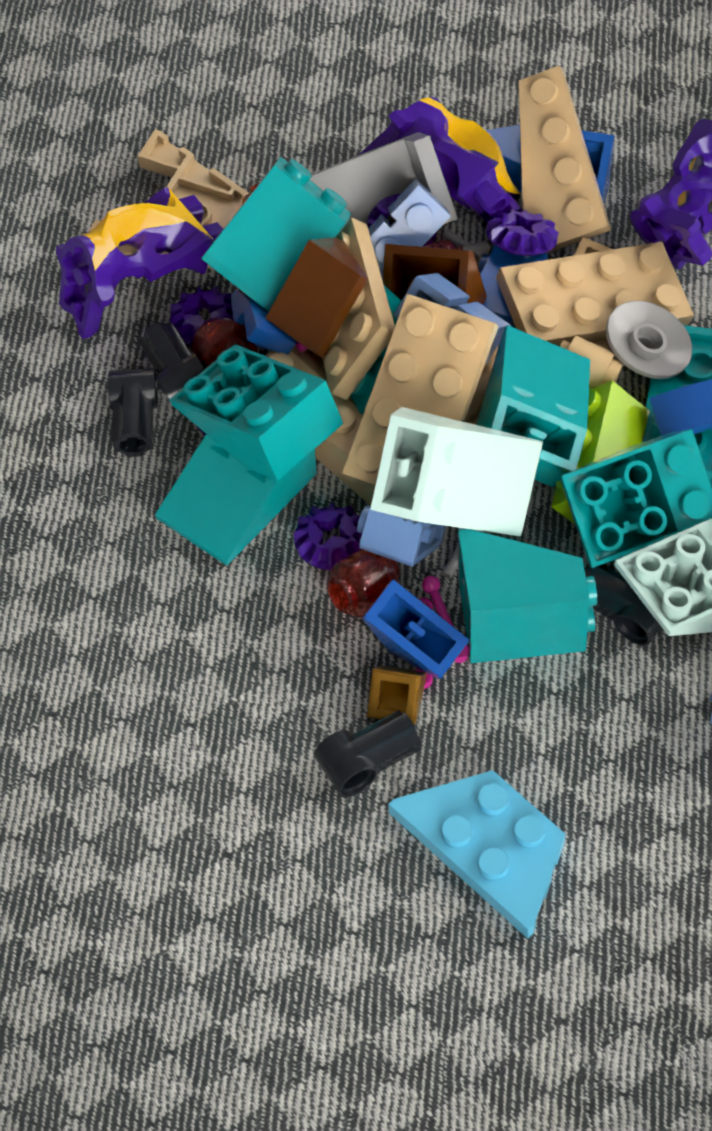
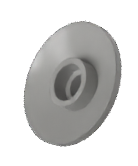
(648, 339)

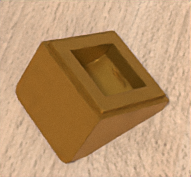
(395, 690)

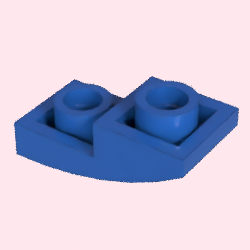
(258, 328)
(684, 408)

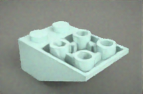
(455, 473)
(675, 579)

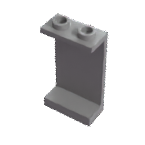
(386, 172)

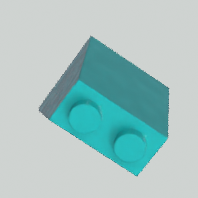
(273, 229)
(522, 598)

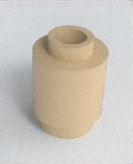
(602, 361)

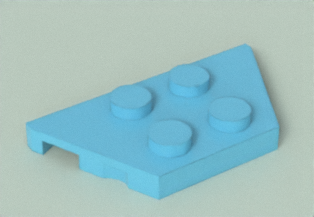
(488, 840)

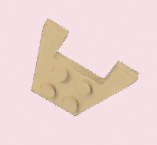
(216, 192)

